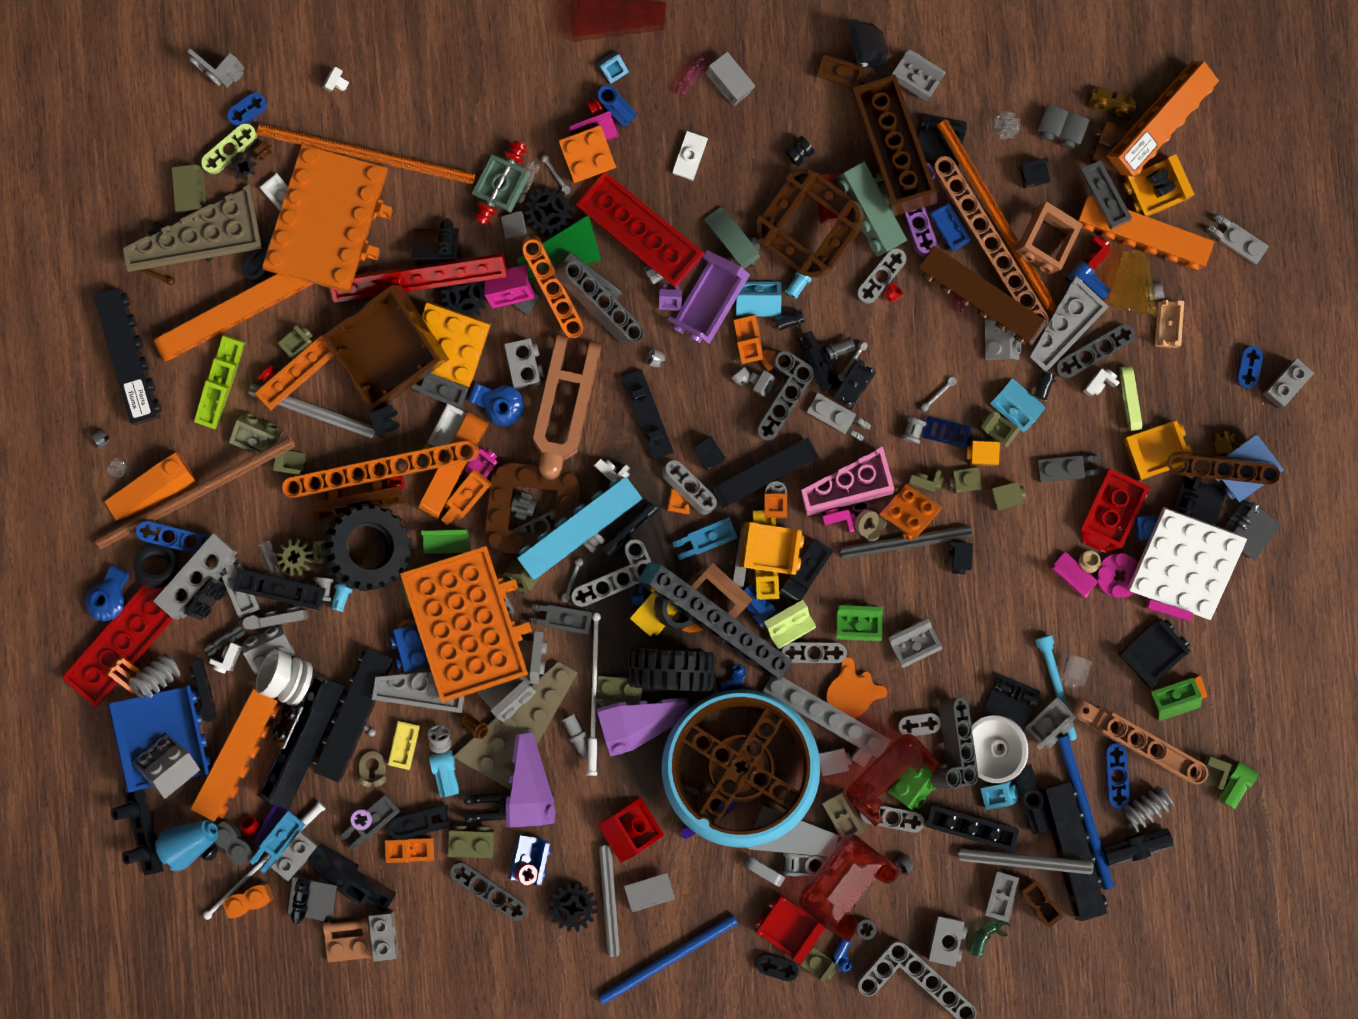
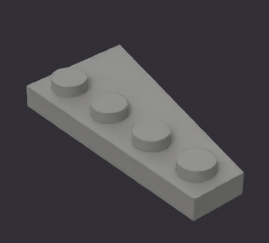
(1071, 319)
(413, 690)

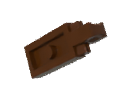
(843, 72)

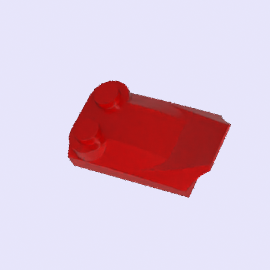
(1113, 511)

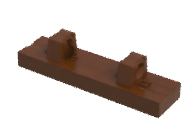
(336, 505)

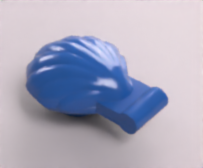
(502, 404)
(106, 598)

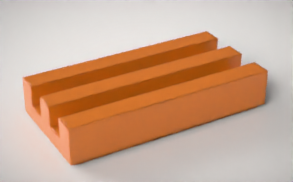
(116, 666)

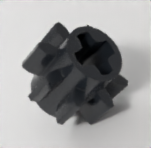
(241, 160)

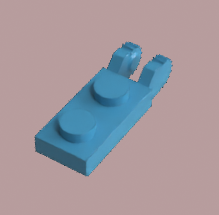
(708, 538)
(278, 839)

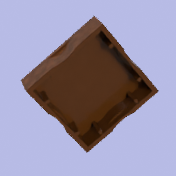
(385, 347)

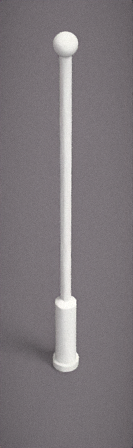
(592, 741)
(306, 819)

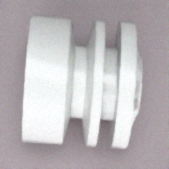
(284, 677)

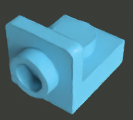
(1000, 795)

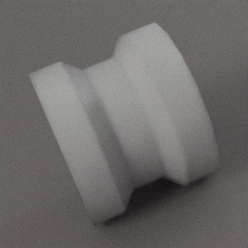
(776, 488)
(593, 542)
(439, 739)

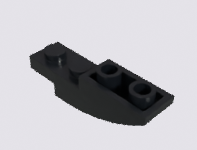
(350, 882)

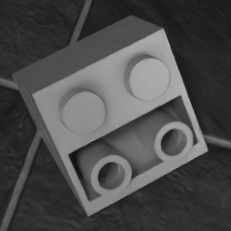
(166, 765)

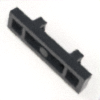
(647, 415)
(279, 589)

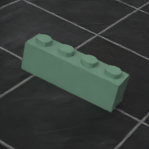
(879, 222)

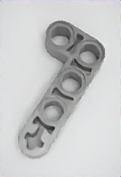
(611, 579)

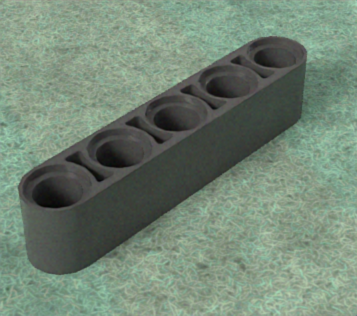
(590, 298)

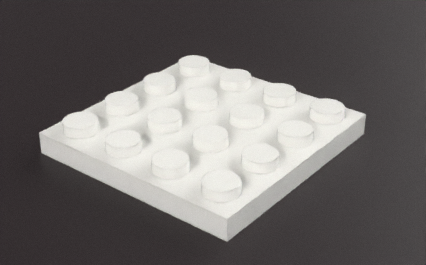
(1187, 563)

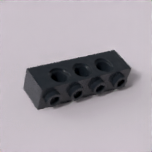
(971, 827)

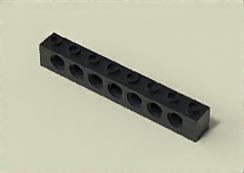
(714, 620)

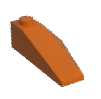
(152, 488)

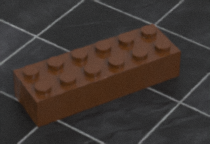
(895, 145)

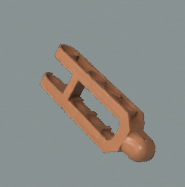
(552, 453)
(1166, 755)

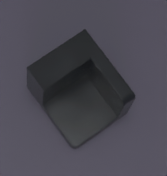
(1035, 173)
(709, 453)

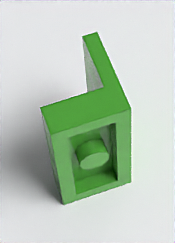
(445, 541)
(1176, 699)

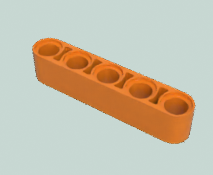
(559, 294)
(447, 477)

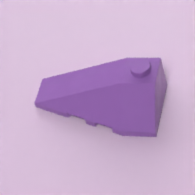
(632, 725)
(531, 795)

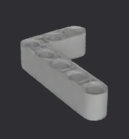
(919, 976)

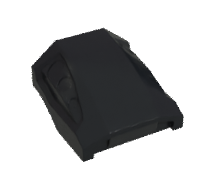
(868, 43)

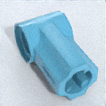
(443, 769)

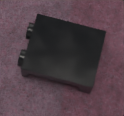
(1155, 652)

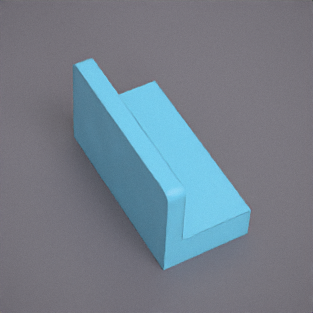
(759, 299)
(1018, 405)

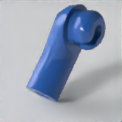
(736, 678)
(840, 956)

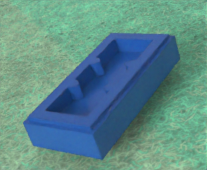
(950, 227)

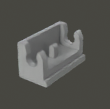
(730, 79)
(649, 892)
(1003, 896)

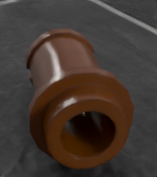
(477, 728)

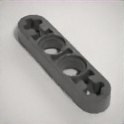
(1096, 353)
(486, 894)

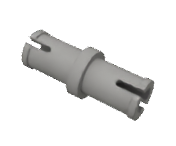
(577, 735)

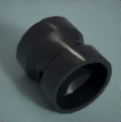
(800, 149)
(1160, 182)

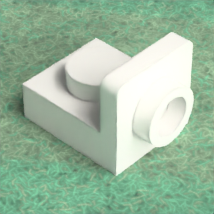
(1096, 384)
(608, 469)
(230, 655)

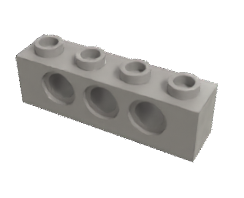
(168, 598)

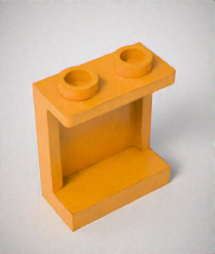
(1143, 195)
(1151, 449)
(771, 548)

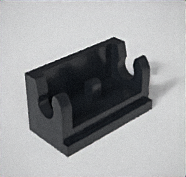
(854, 384)
(382, 420)

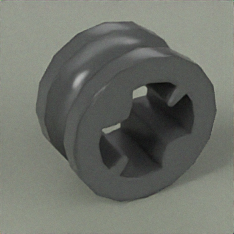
(872, 931)

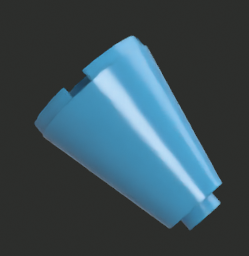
(185, 843)

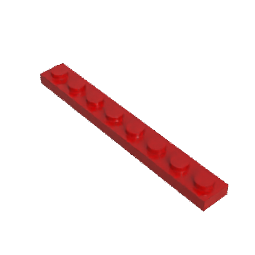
(425, 276)

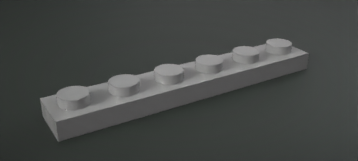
(828, 716)

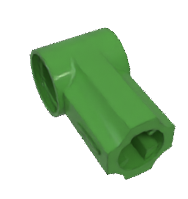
(1240, 779)

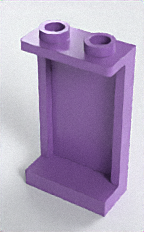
(710, 299)

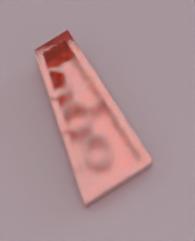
(617, 17)

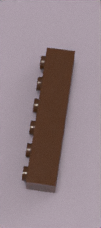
(982, 295)

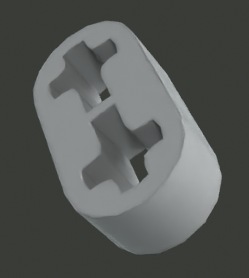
(920, 730)
(764, 871)

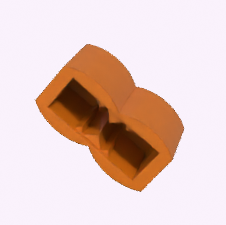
(244, 901)

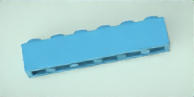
(579, 528)

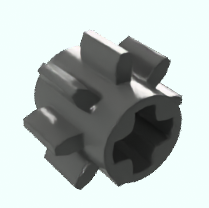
(523, 506)

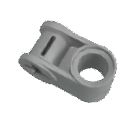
(801, 864)

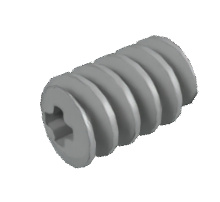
(154, 675)
(1148, 807)

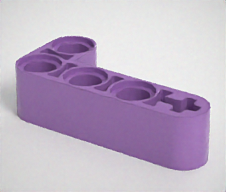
(921, 214)

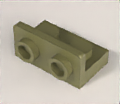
(254, 434)
(616, 690)
(471, 843)

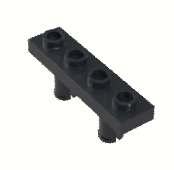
(143, 831)

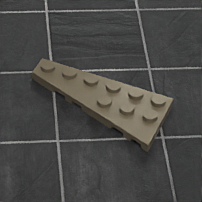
(207, 233)
(495, 751)

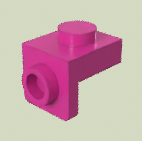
(484, 463)
(834, 516)

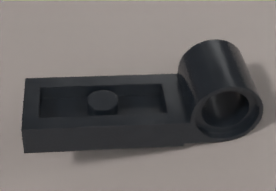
(811, 565)

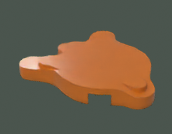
(853, 692)

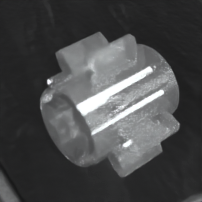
(1006, 125)

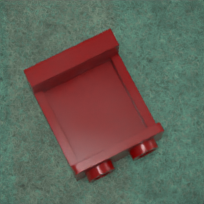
(789, 928)

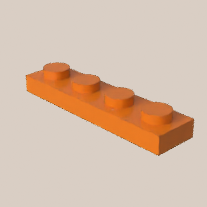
(294, 373)

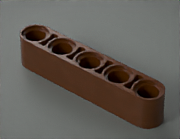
(1233, 473)

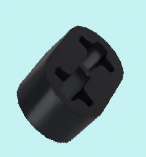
(775, 972)

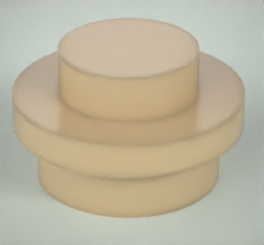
(1089, 561)

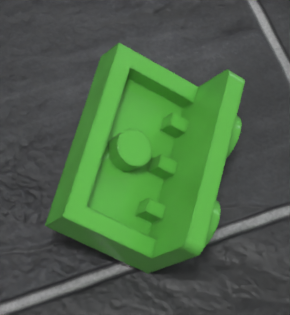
(859, 622)
(913, 787)

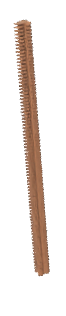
(197, 492)

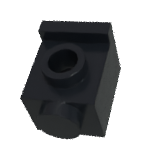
(960, 557)

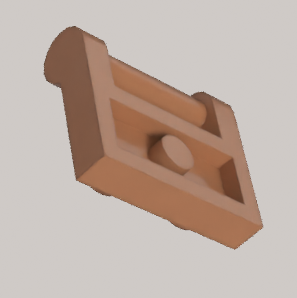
(348, 947)

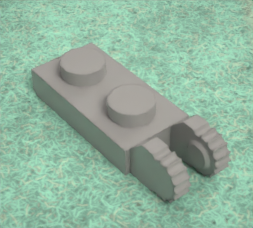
(1238, 240)
(836, 416)
(273, 619)

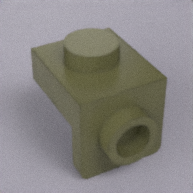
(296, 341)
(999, 428)

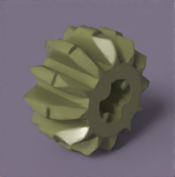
(302, 560)

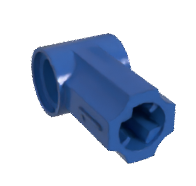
(618, 106)
(1087, 276)
(760, 609)

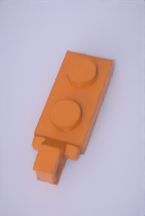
(466, 496)

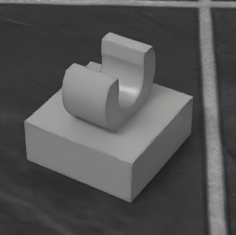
(763, 383)

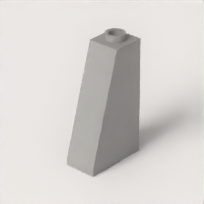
(802, 839)

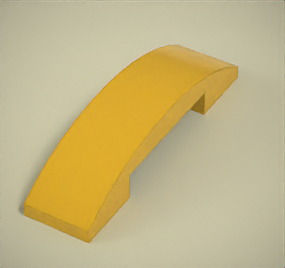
(766, 581)

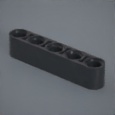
(765, 472)

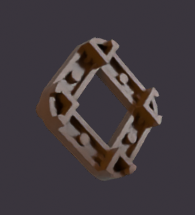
(784, 205)
(500, 503)

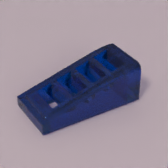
(958, 427)

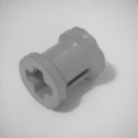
(913, 430)
(325, 583)

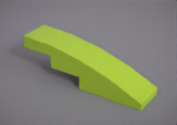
(219, 381)

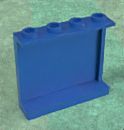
(141, 722)

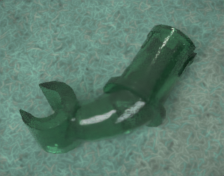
(983, 934)

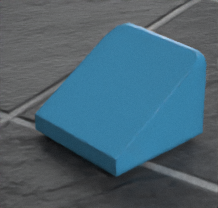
(612, 66)

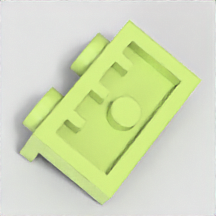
(789, 624)

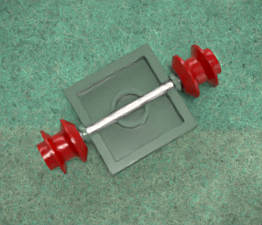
(501, 183)

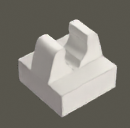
(334, 80)

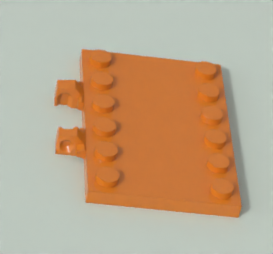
(327, 219)
(465, 624)

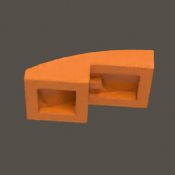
(749, 339)
(409, 850)

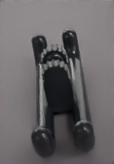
(488, 798)

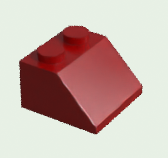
(630, 830)

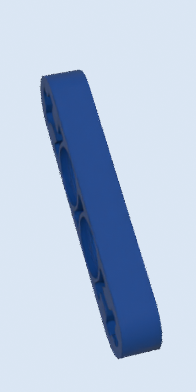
(177, 543)

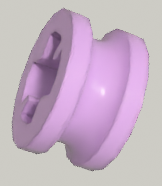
(363, 812)

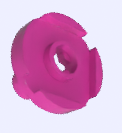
(1106, 574)

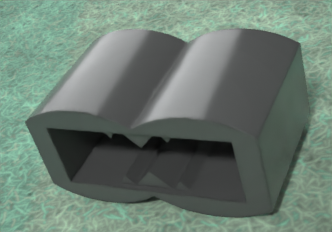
(1062, 126)
(237, 847)

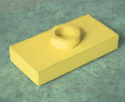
(403, 745)

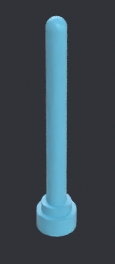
(1046, 645)

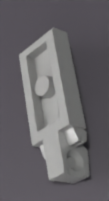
(243, 602)

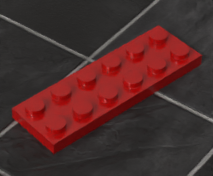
(640, 229)
(126, 635)

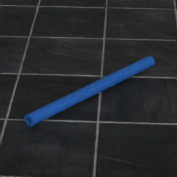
(1088, 820)
(668, 959)

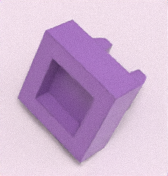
(670, 299)

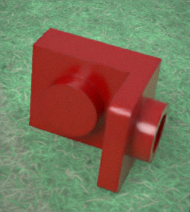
(1095, 257)

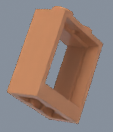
(1060, 221)
(725, 585)

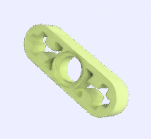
(229, 139)
(1130, 398)

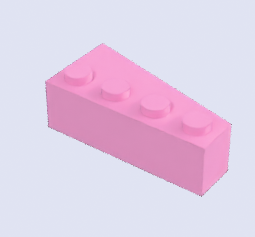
(850, 485)

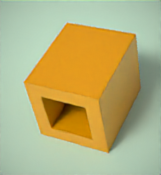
(983, 453)

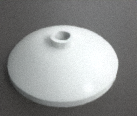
(992, 762)

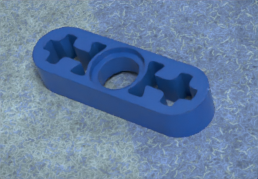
(1113, 792)

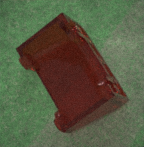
(884, 771)
(844, 882)

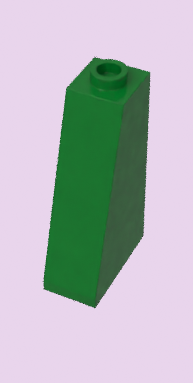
(577, 238)

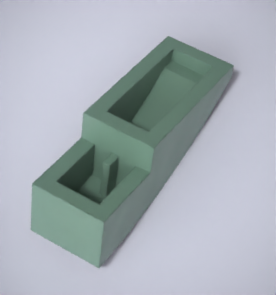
(732, 237)

